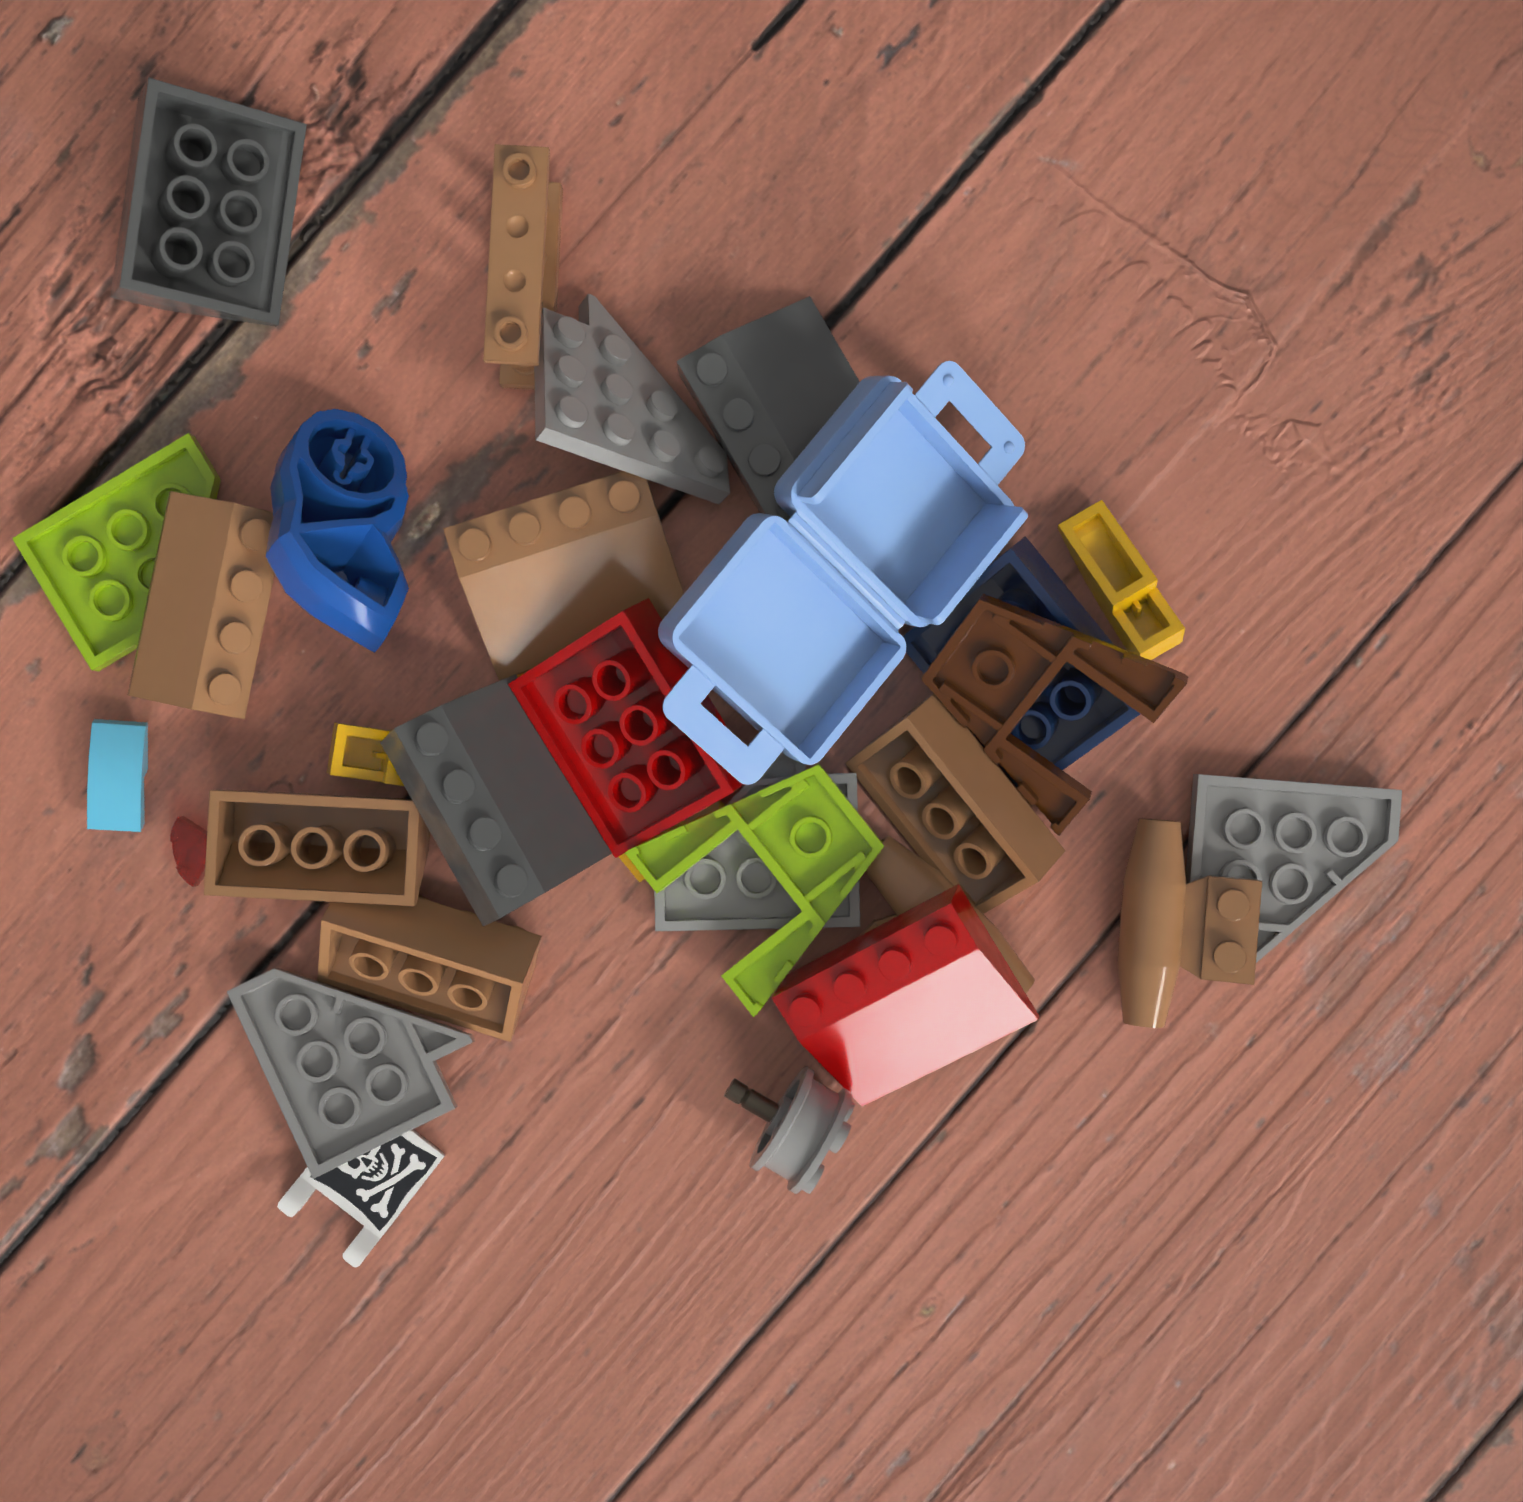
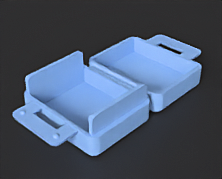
(879, 535)

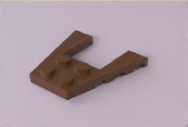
(1001, 666)

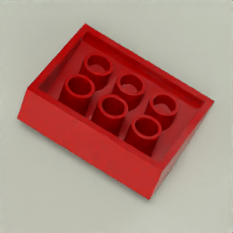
(609, 734)
(905, 998)

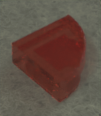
(189, 850)

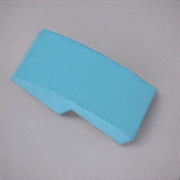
(117, 775)

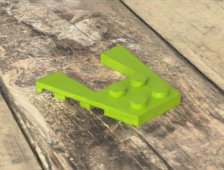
(807, 841)

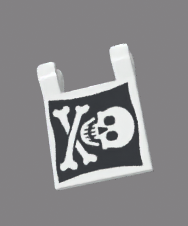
(370, 1188)

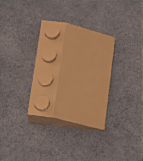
(562, 567)

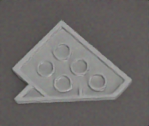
(615, 408)
(1291, 836)
(733, 884)
(344, 1064)

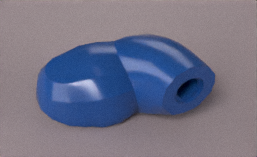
(333, 523)

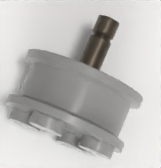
(798, 1127)

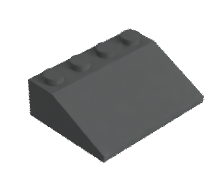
(207, 206)
(769, 392)
(494, 799)

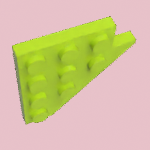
(103, 548)

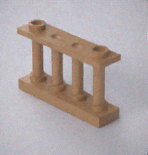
(521, 260)

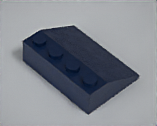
(1073, 709)

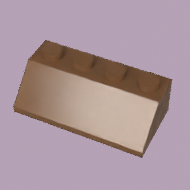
(205, 606)
(956, 805)
(315, 847)
(430, 962)

